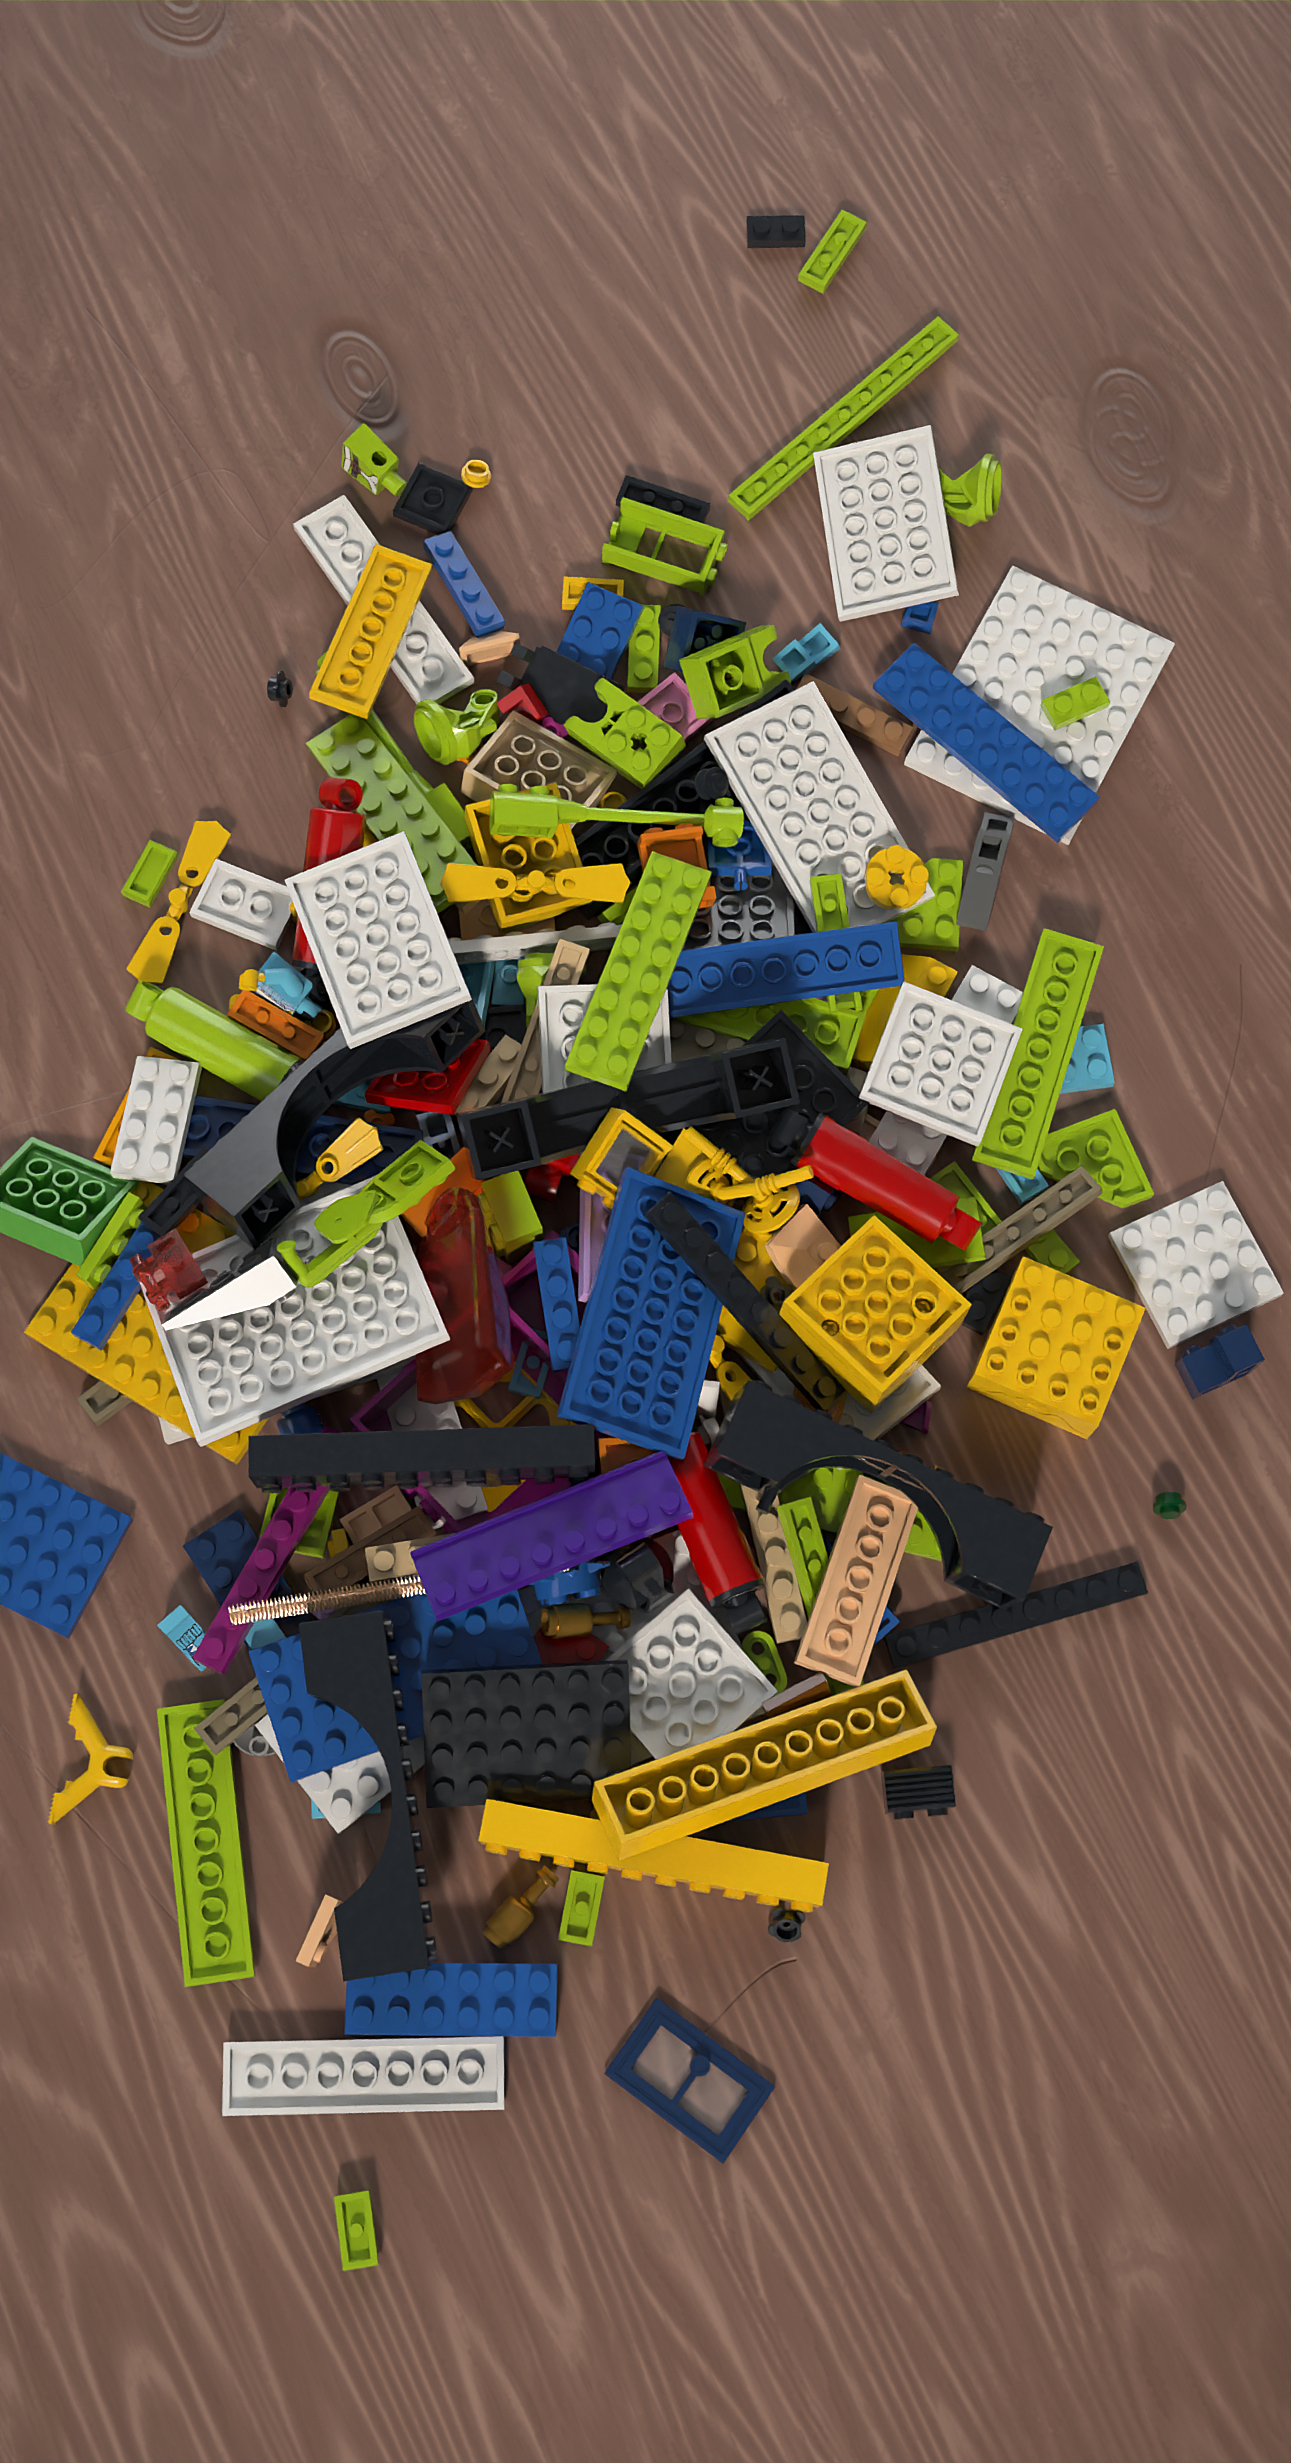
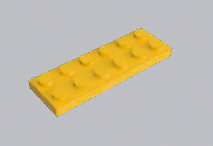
(370, 631)

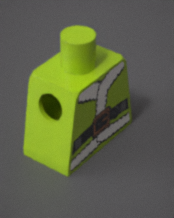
(371, 462)

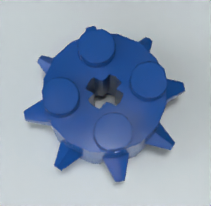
(581, 1580)

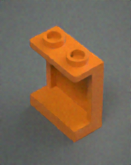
(682, 844)

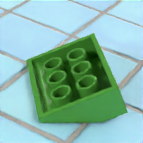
(58, 1200)

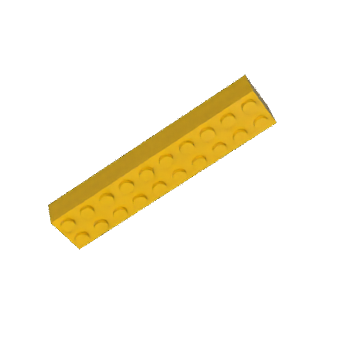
(762, 1764)
(685, 1860)

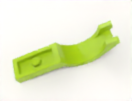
(832, 914)

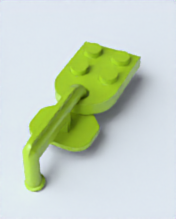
(358, 1218)

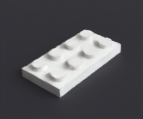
(156, 1120)

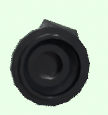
(638, 1575)

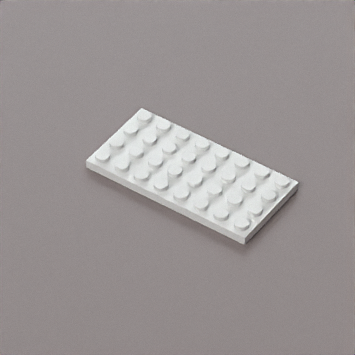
(809, 800)

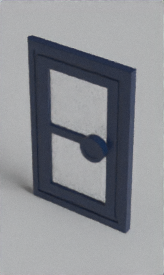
(689, 2080)

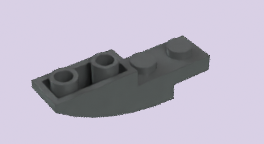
(985, 871)

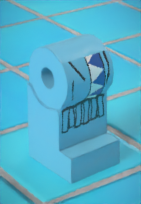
(184, 1633)

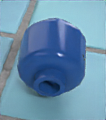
(300, 1420)

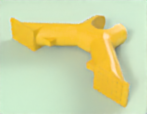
(100, 1754)

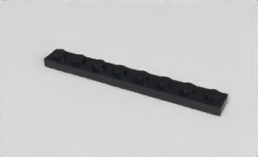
(744, 1302)
(1036, 1610)

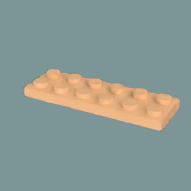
(857, 1582)

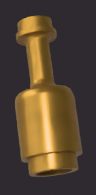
(578, 1620)
(515, 1913)

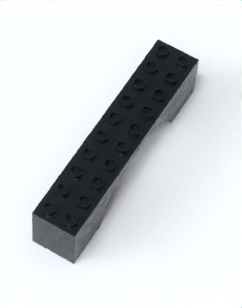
(661, 1097)
(253, 1168)
(981, 1539)
(386, 1918)

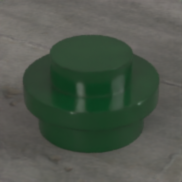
(1169, 1505)

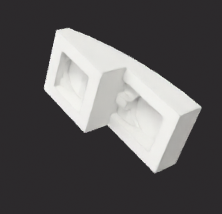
(708, 1400)

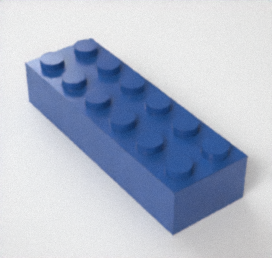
(456, 2001)

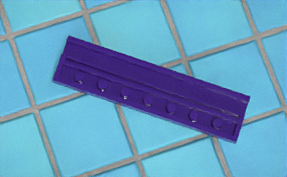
(551, 1535)

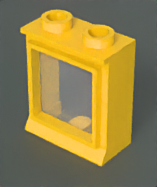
(616, 1145)

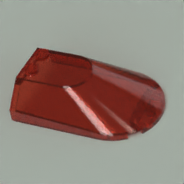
(470, 1300)

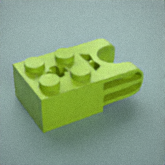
(731, 673)
(622, 730)

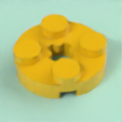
(895, 896)

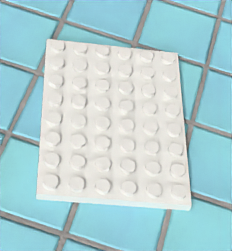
(1035, 647)
(315, 1341)

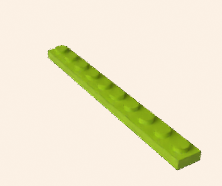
(843, 418)

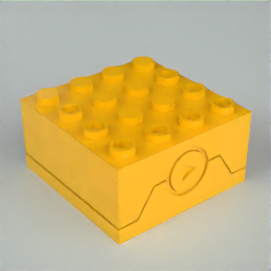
(874, 1313)
(1056, 1348)

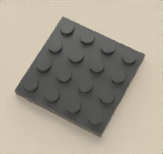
(744, 915)

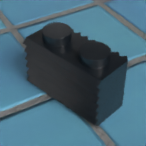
(918, 1790)

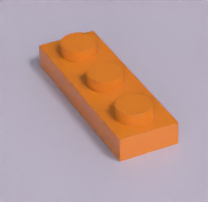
(276, 1025)

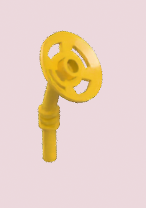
(720, 1190)
(768, 1204)

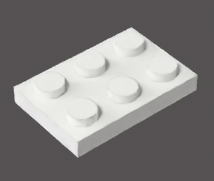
(244, 904)

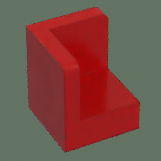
(524, 702)

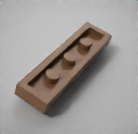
(862, 718)
(351, 1564)

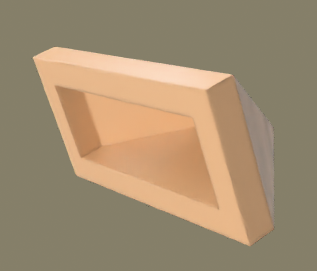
(488, 647)

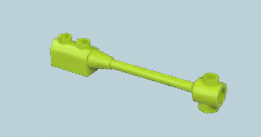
(439, 798)
(540, 814)

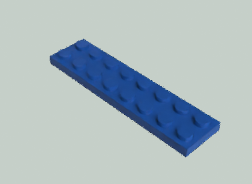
(986, 742)
(786, 969)

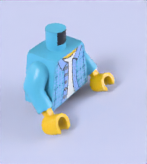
(280, 986)

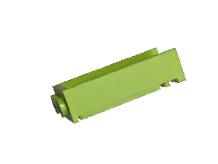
(629, 531)

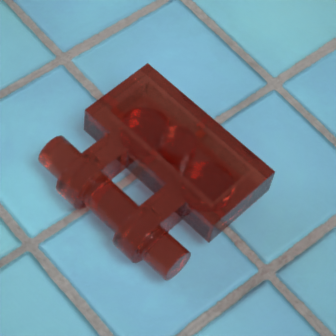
(176, 1263)

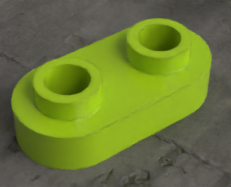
(768, 1662)

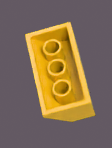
(918, 971)

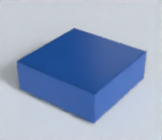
(920, 617)

